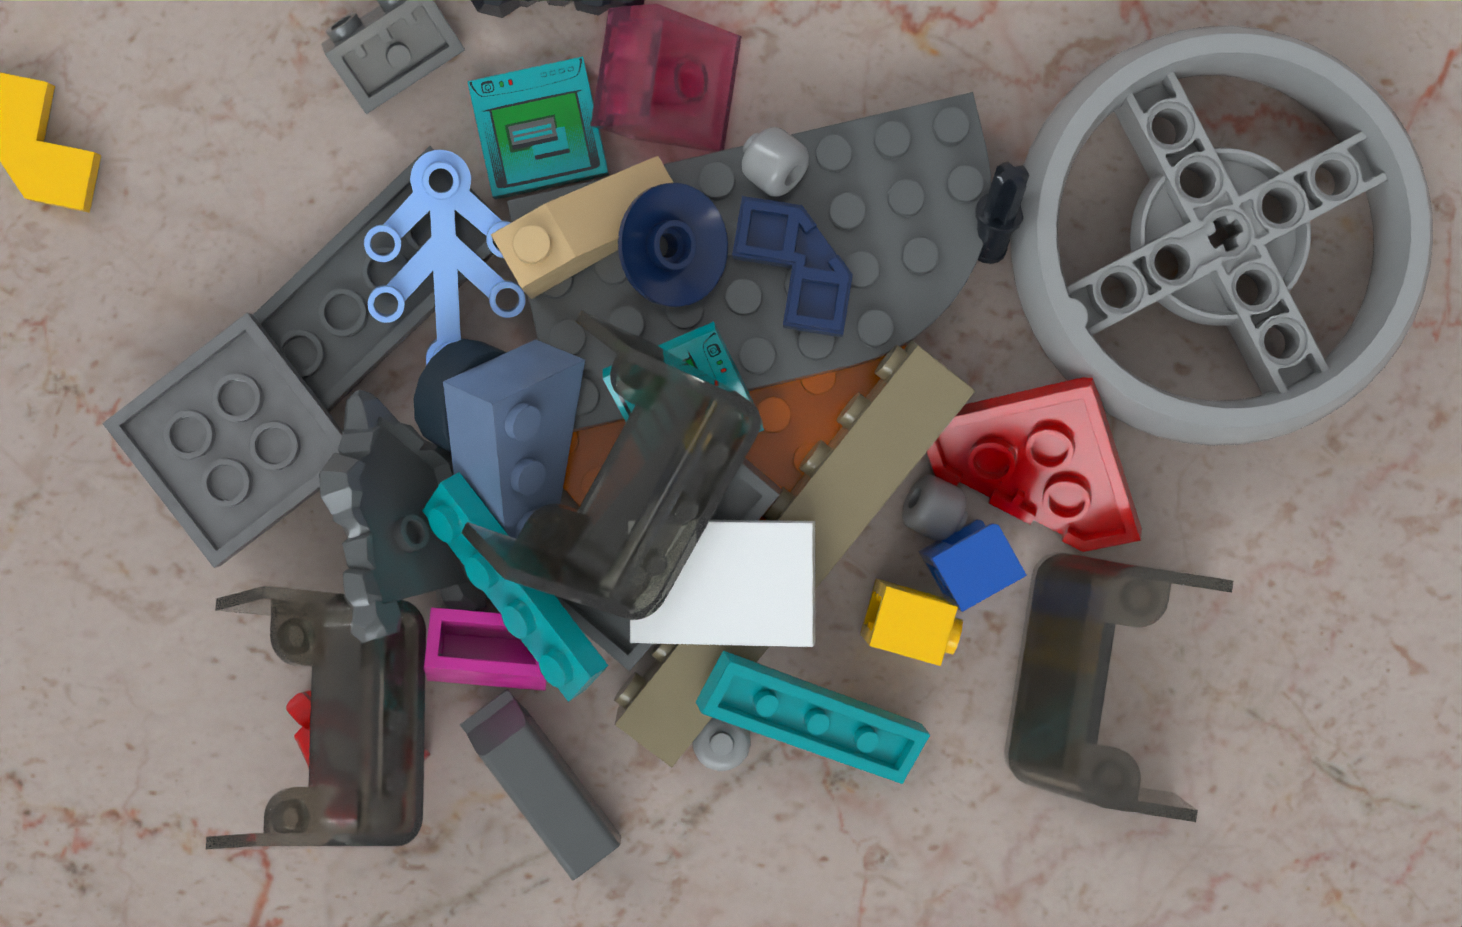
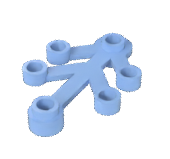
(443, 250)

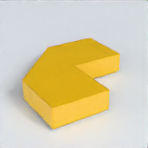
(41, 169)

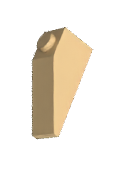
(574, 228)

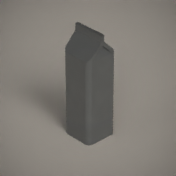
(541, 784)

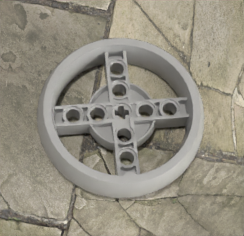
(1371, 158)

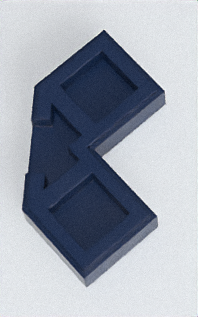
(789, 238)

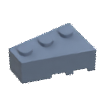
(515, 428)

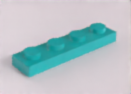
(529, 614)
(811, 717)

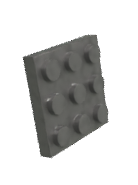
(229, 439)

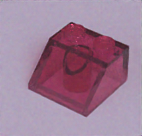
(665, 78)

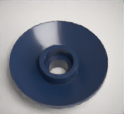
(694, 240)

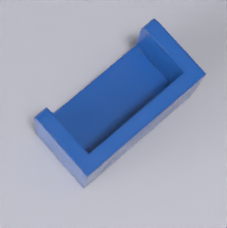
(972, 564)

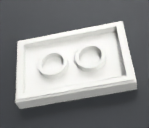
(741, 588)

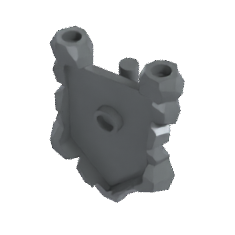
(379, 498)

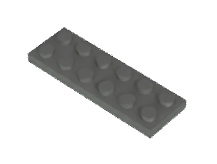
(323, 310)

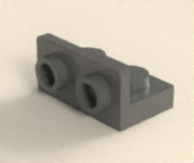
(389, 48)

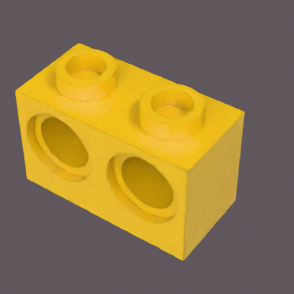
(911, 623)

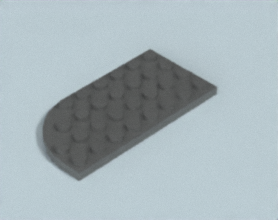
(884, 193)

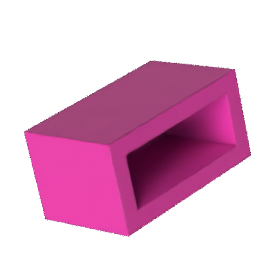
(478, 651)

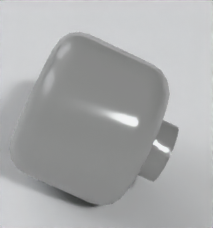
(774, 161)
(935, 508)
(722, 745)

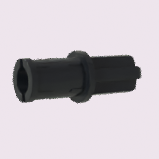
(1000, 211)

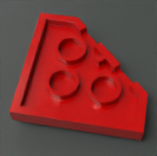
(1045, 461)

